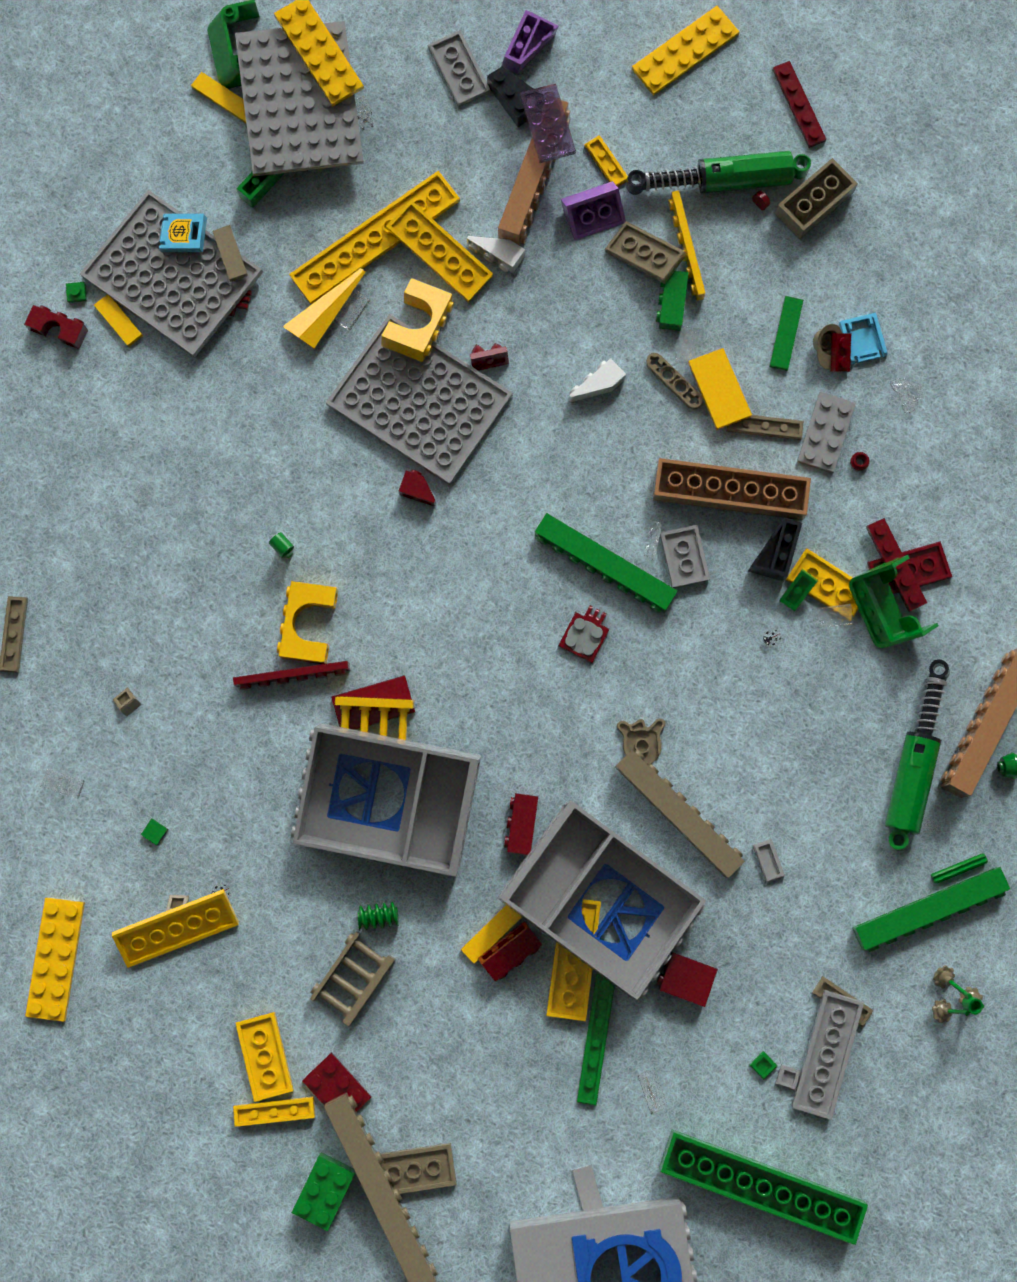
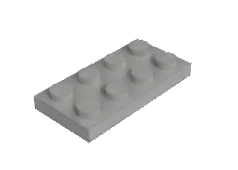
(826, 432)

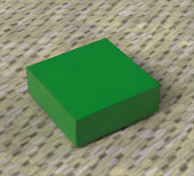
(154, 831)
(763, 1065)

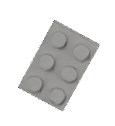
(684, 556)

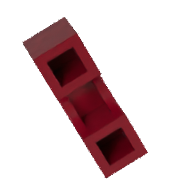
(42, 320)

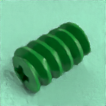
(377, 916)

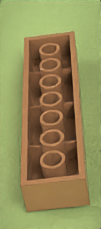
(526, 193)
(731, 489)
(984, 730)

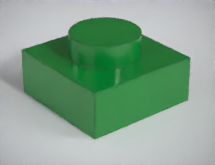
(76, 292)

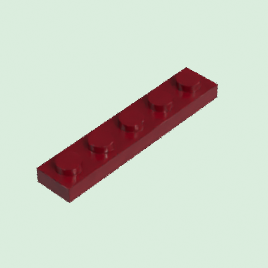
(799, 104)
(888, 551)

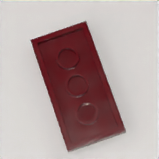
(926, 563)
(390, 689)

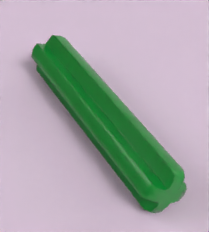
(959, 868)

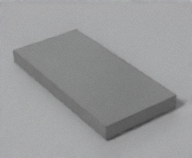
(459, 68)

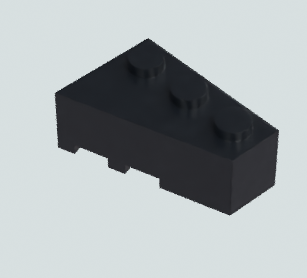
(507, 90)
(777, 554)

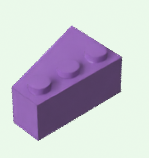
(528, 41)

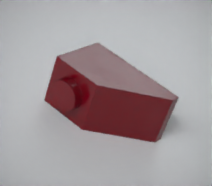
(416, 488)

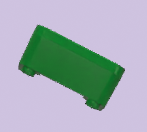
(225, 62)
(880, 608)

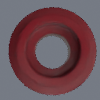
(859, 455)

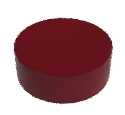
(761, 200)

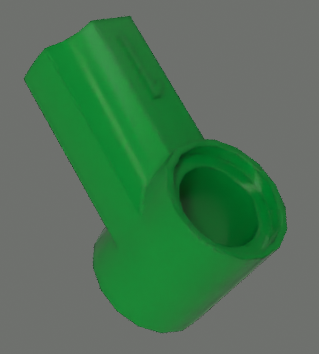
(282, 545)

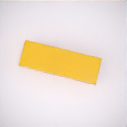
(606, 161)
(118, 320)

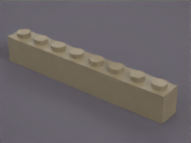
(679, 813)

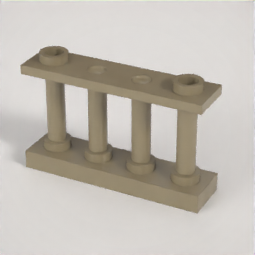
(361, 997)

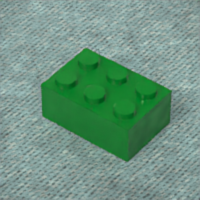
(324, 1191)

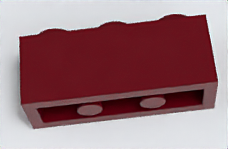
(521, 824)
(510, 951)

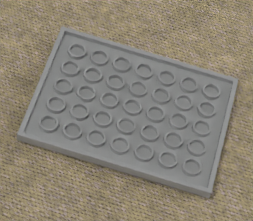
(286, 110)
(173, 292)
(421, 409)

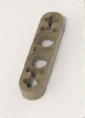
(676, 379)

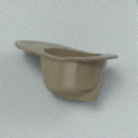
(822, 344)

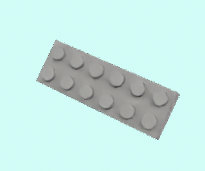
(827, 1054)

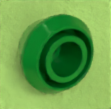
(1008, 765)

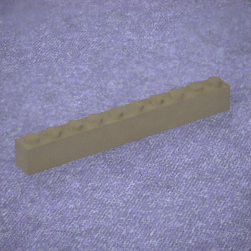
(378, 1188)

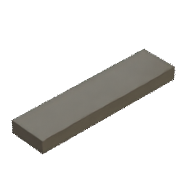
(769, 427)
(13, 634)

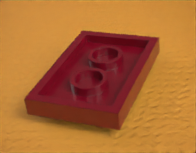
(332, 1080)

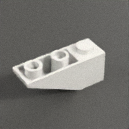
(501, 251)
(602, 381)

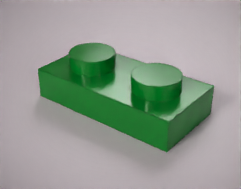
(798, 590)

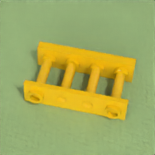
(384, 706)

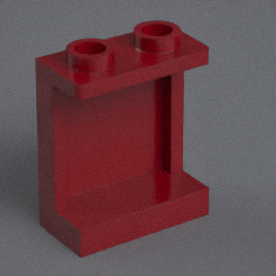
(687, 979)

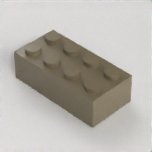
(816, 198)

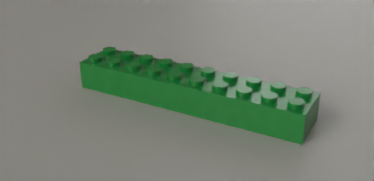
(763, 1186)

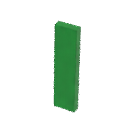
(786, 333)

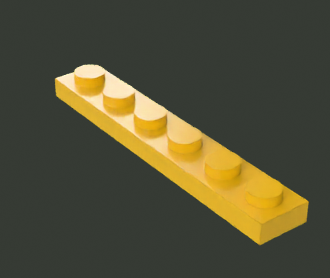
(684, 238)

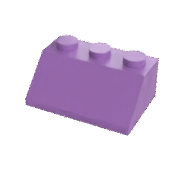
(593, 210)

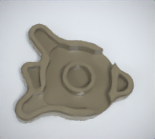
(642, 738)

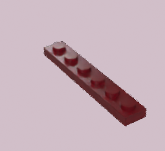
(284, 676)

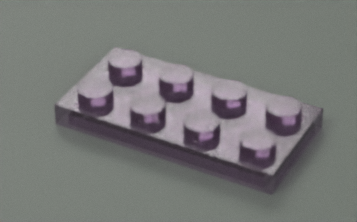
(547, 123)

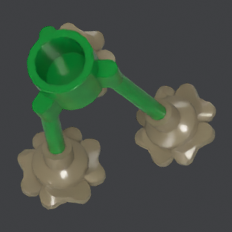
(969, 998)

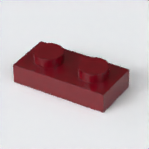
(841, 352)

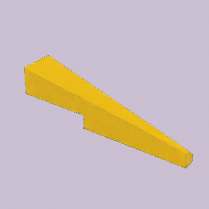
(316, 319)

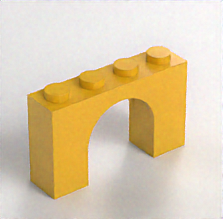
(418, 342)
(301, 596)

